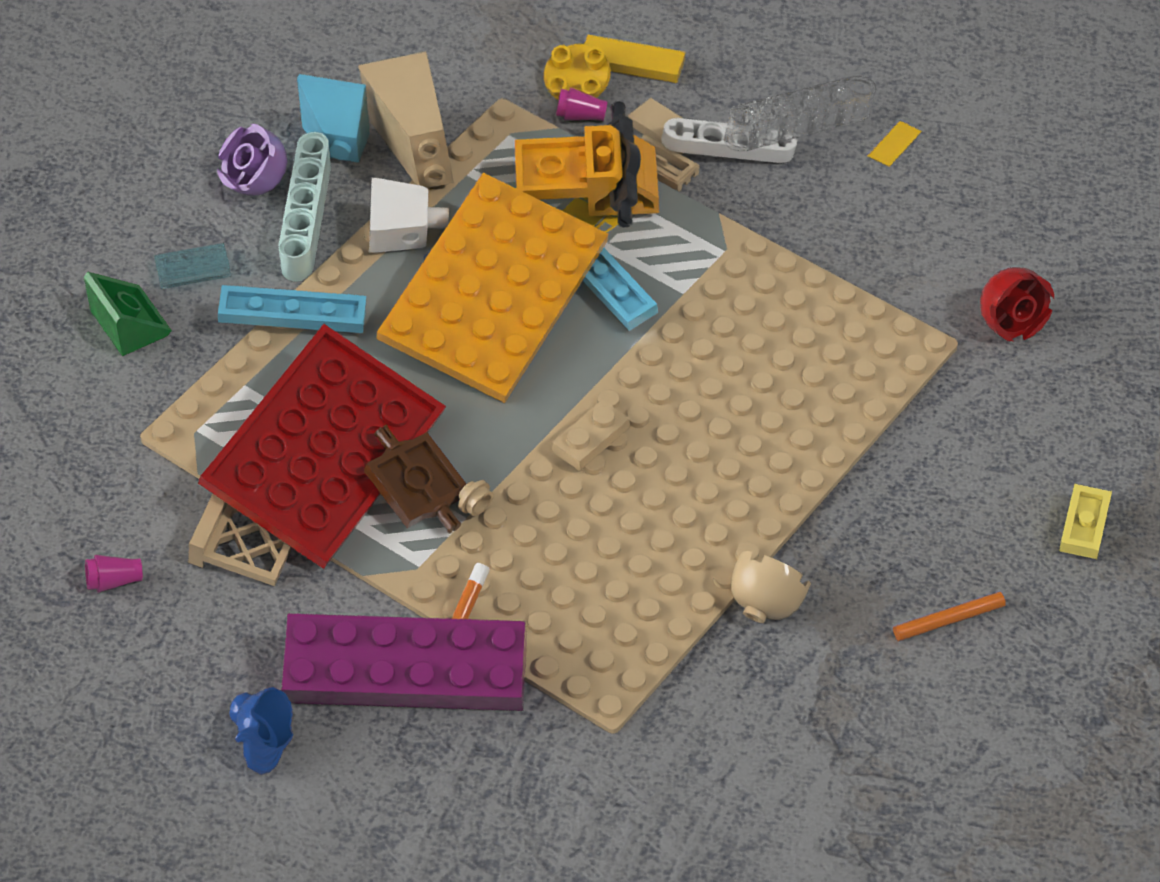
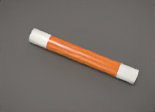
(471, 592)

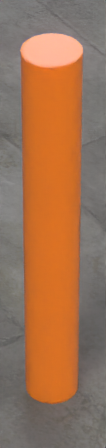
(949, 616)

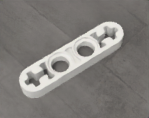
(687, 144)

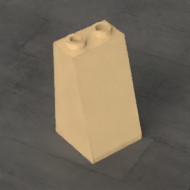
(408, 116)

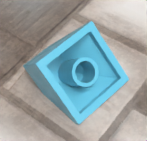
(336, 111)

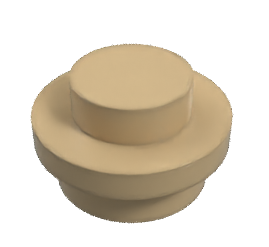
(475, 497)

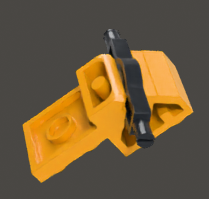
(604, 165)

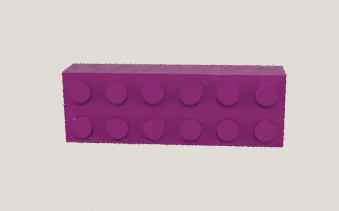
(405, 662)

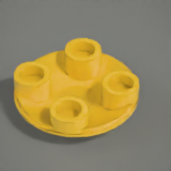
(577, 67)

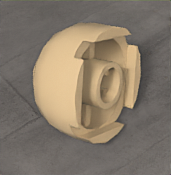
(767, 588)

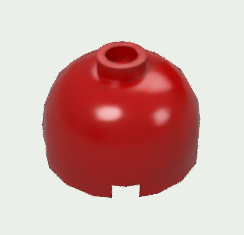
(1016, 303)

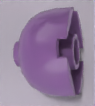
(252, 160)

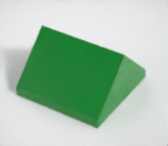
(124, 313)

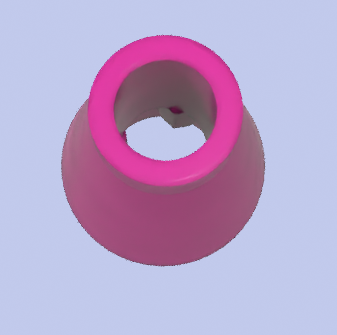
(580, 106)
(111, 572)

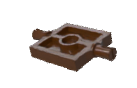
(416, 479)

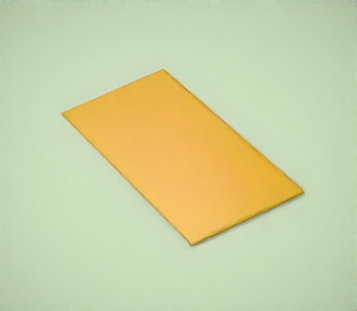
(894, 143)

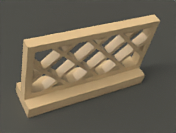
(211, 533)

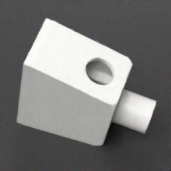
(401, 216)

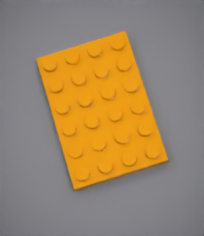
(492, 287)

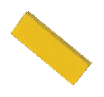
(640, 58)

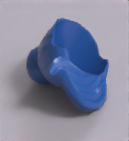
(262, 727)

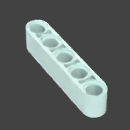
(304, 206)

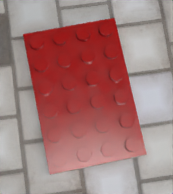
(307, 444)

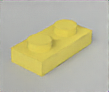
(1085, 521)

